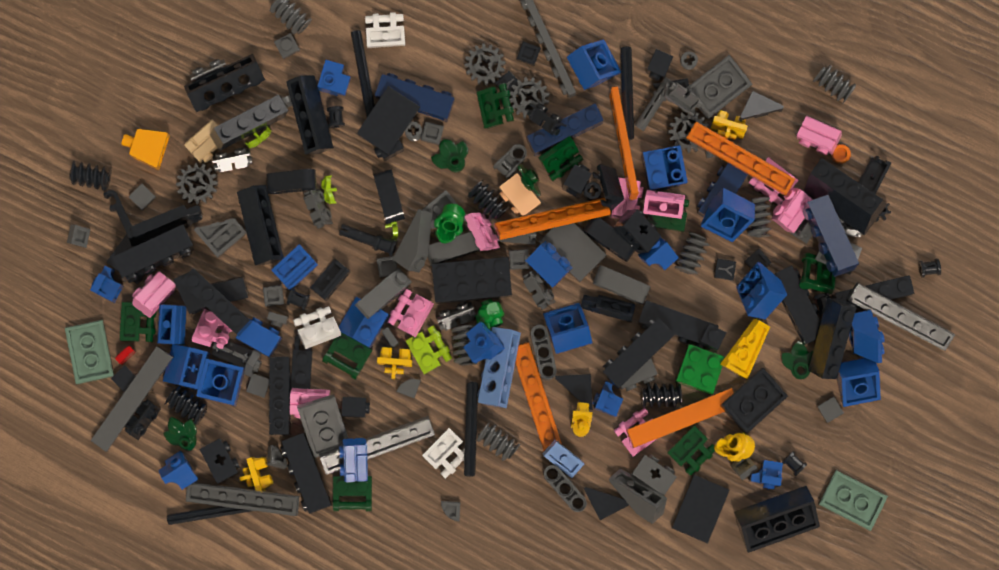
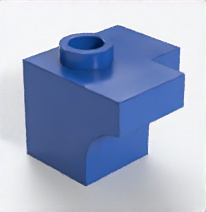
(333, 80)
(659, 254)
(106, 286)
(482, 343)
(607, 401)
(178, 471)
(768, 475)

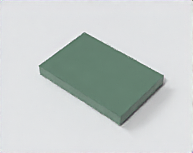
(89, 352)
(853, 500)

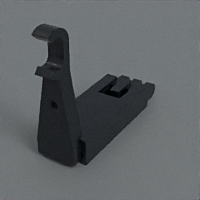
(156, 225)

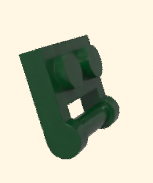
(823, 281)
(350, 349)
(356, 488)

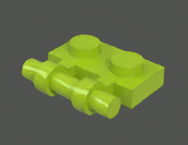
(423, 352)

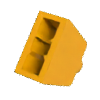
(147, 146)

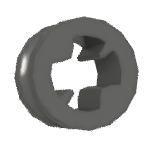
(693, 64)

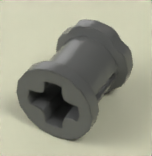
(418, 134)

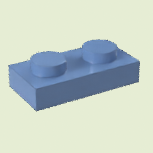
(563, 458)

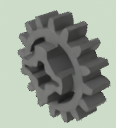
(492, 60)
(518, 90)
(677, 137)
(200, 175)

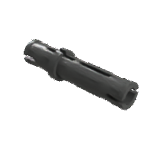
(653, 105)

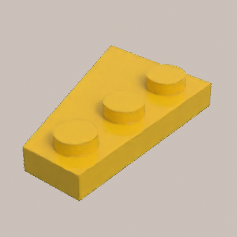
(746, 349)

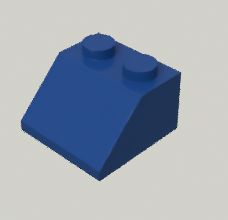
(593, 64)
(728, 215)
(360, 328)
(567, 328)
(220, 382)
(859, 382)

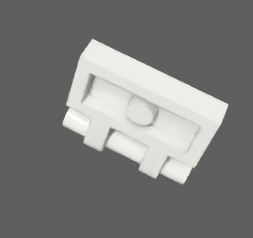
(385, 36)
(318, 332)
(441, 451)

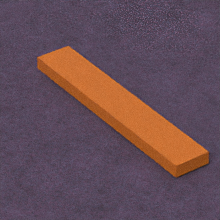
(623, 143)
(740, 158)
(551, 219)
(536, 396)
(678, 419)

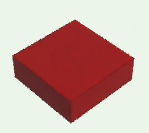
(124, 355)

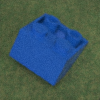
(664, 168)
(761, 292)
(865, 336)
(186, 366)

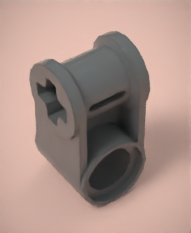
(510, 161)

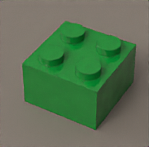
(700, 369)

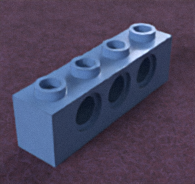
(504, 375)

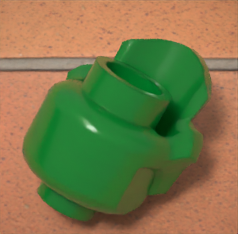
(449, 223)
(490, 314)

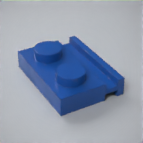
(294, 267)

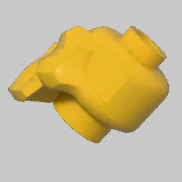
(735, 446)

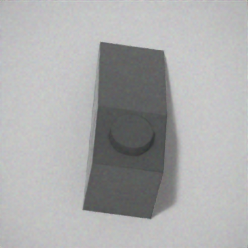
(415, 244)
(383, 293)
(641, 498)

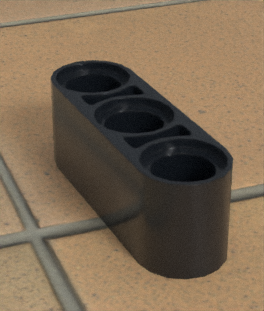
(291, 181)
(389, 196)
(608, 238)

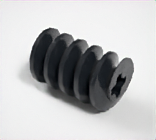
(90, 176)
(487, 201)
(661, 395)
(186, 405)

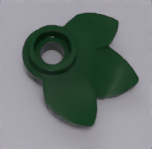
(450, 152)
(529, 179)
(798, 358)
(180, 433)

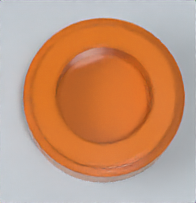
(841, 154)

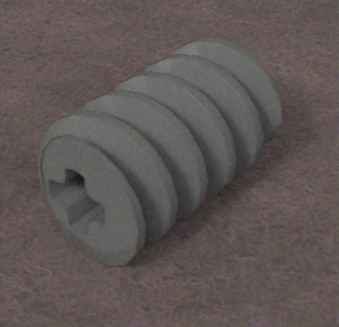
(290, 16)
(835, 83)
(759, 224)
(692, 254)
(462, 340)
(497, 442)

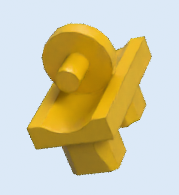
(728, 128)
(386, 359)
(581, 420)
(260, 482)

